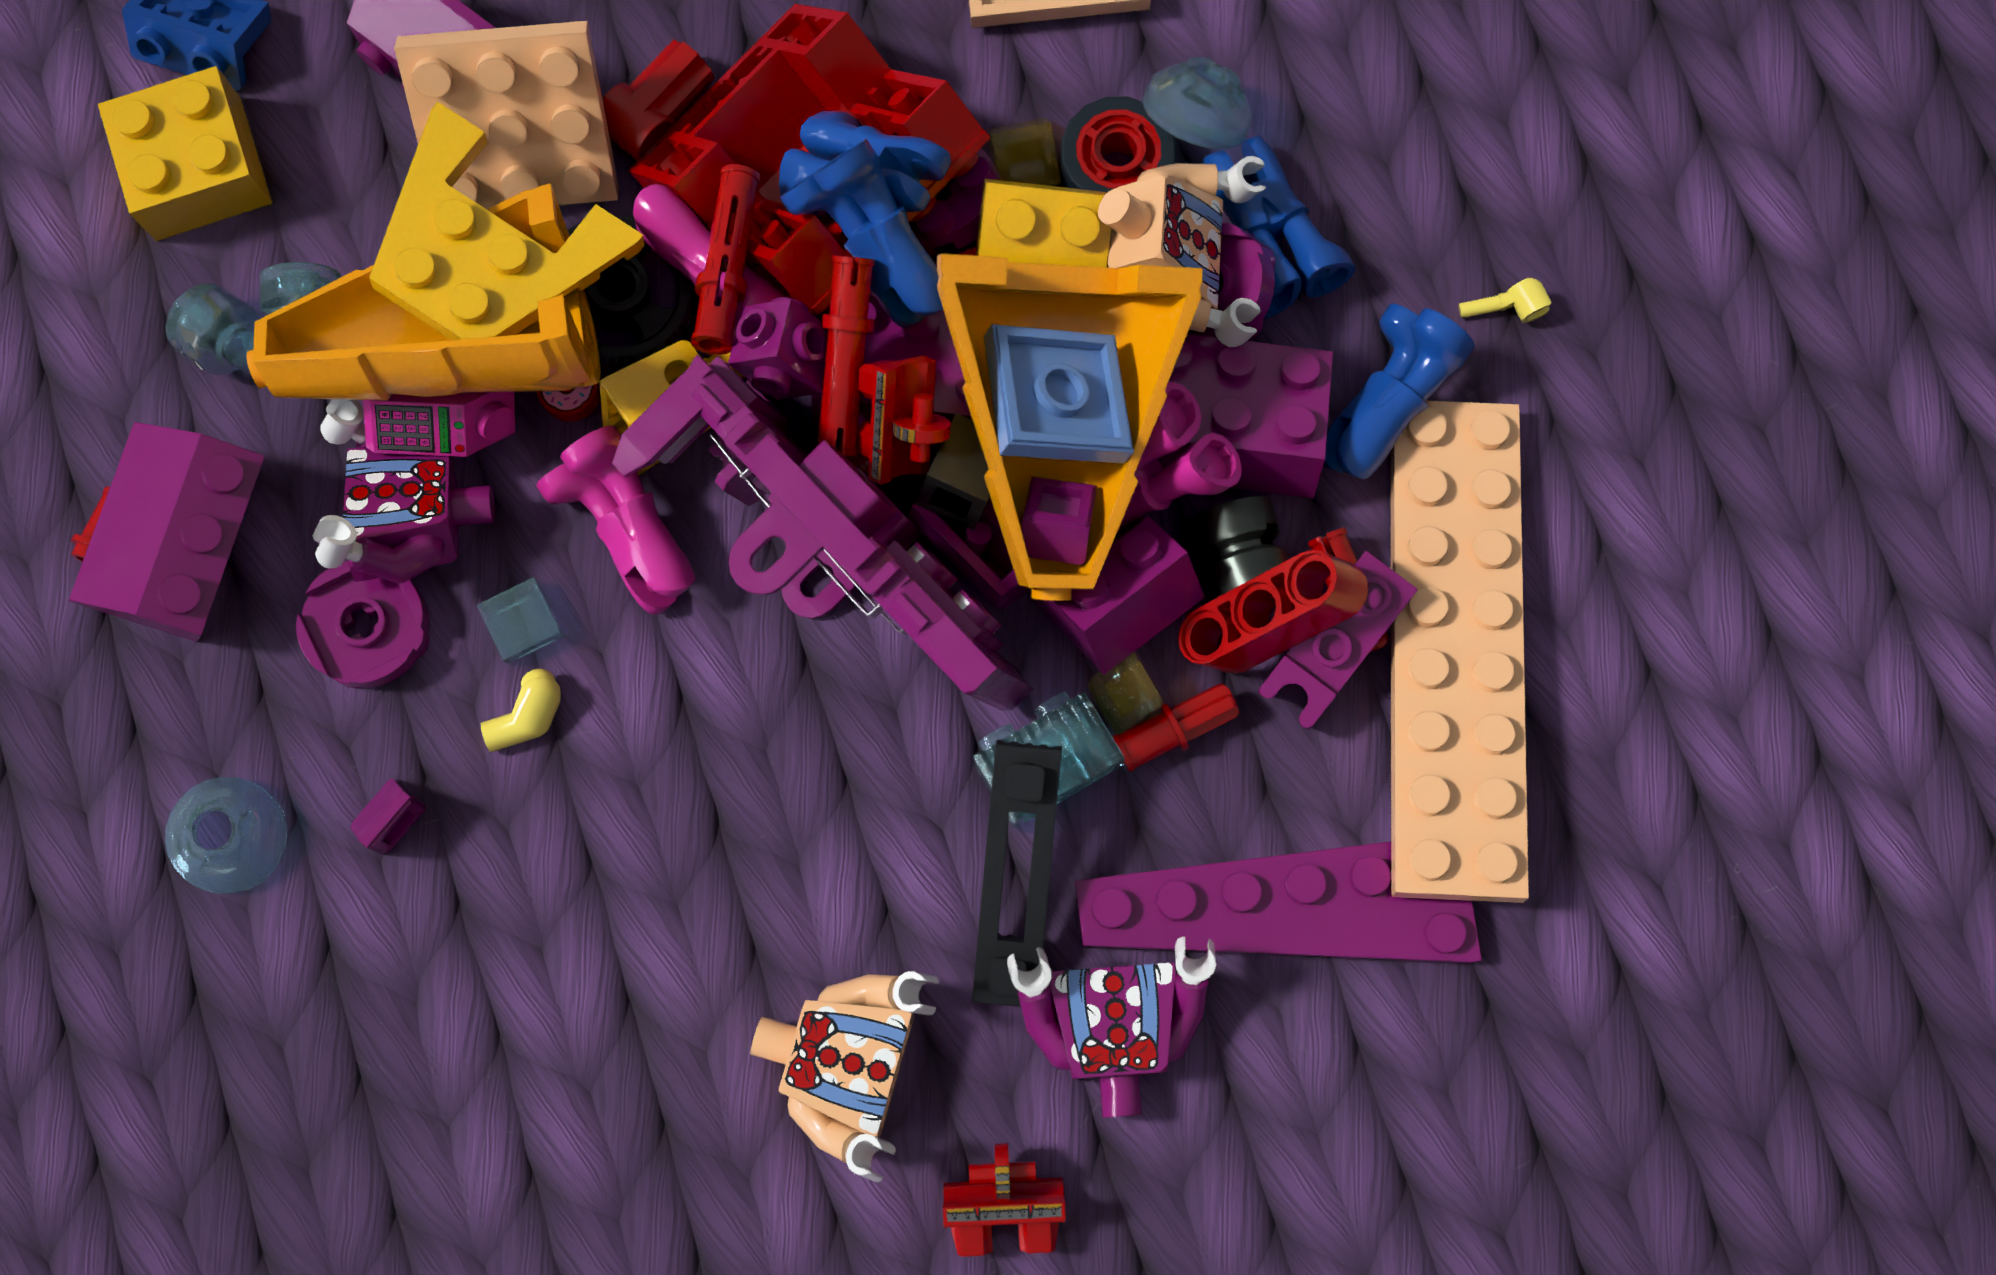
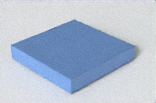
(1057, 394)

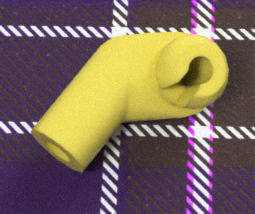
(531, 714)

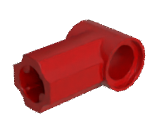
(649, 106)

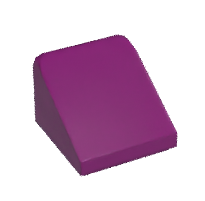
(1058, 520)
(387, 817)

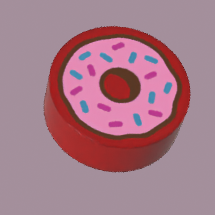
(572, 403)

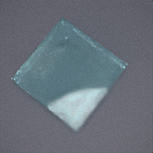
(520, 620)

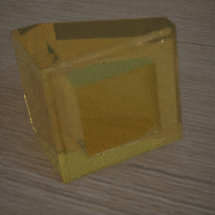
(1025, 152)
(1125, 694)

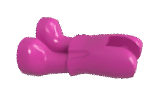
(684, 240)
(1202, 469)
(626, 516)

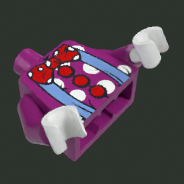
(397, 507)
(1115, 1019)

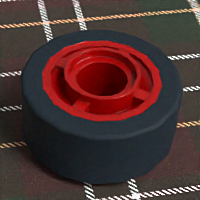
(1110, 127)

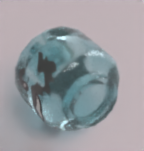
(212, 328)

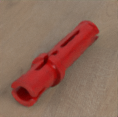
(716, 323)
(845, 351)

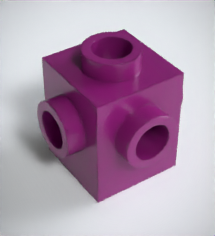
(780, 348)

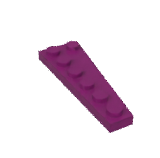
(1278, 906)

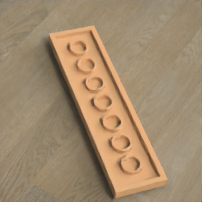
(1458, 657)

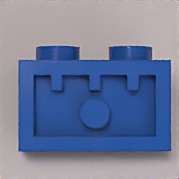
(195, 34)

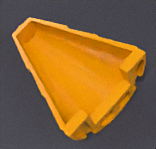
(1150, 317)
(365, 347)

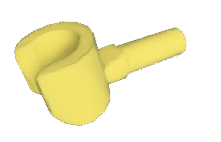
(1526, 296)

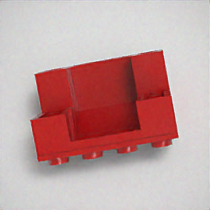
(755, 114)

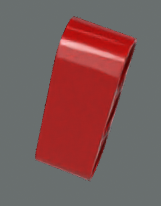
(1298, 616)

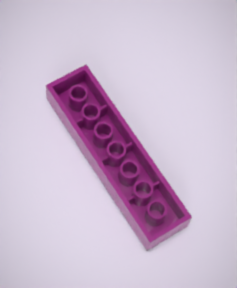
(1256, 395)

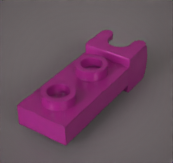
(1332, 656)

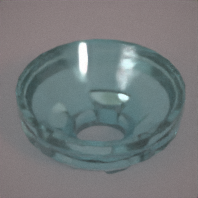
(1199, 103)
(254, 842)

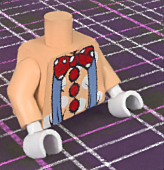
(1177, 222)
(846, 1061)

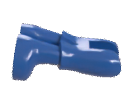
(901, 158)
(1279, 213)
(876, 228)
(1423, 357)

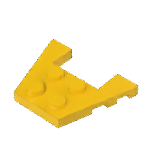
(466, 265)

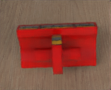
(902, 417)
(1001, 1196)

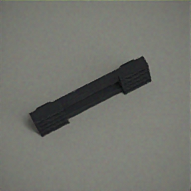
(1022, 782)

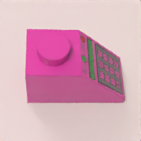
(438, 424)

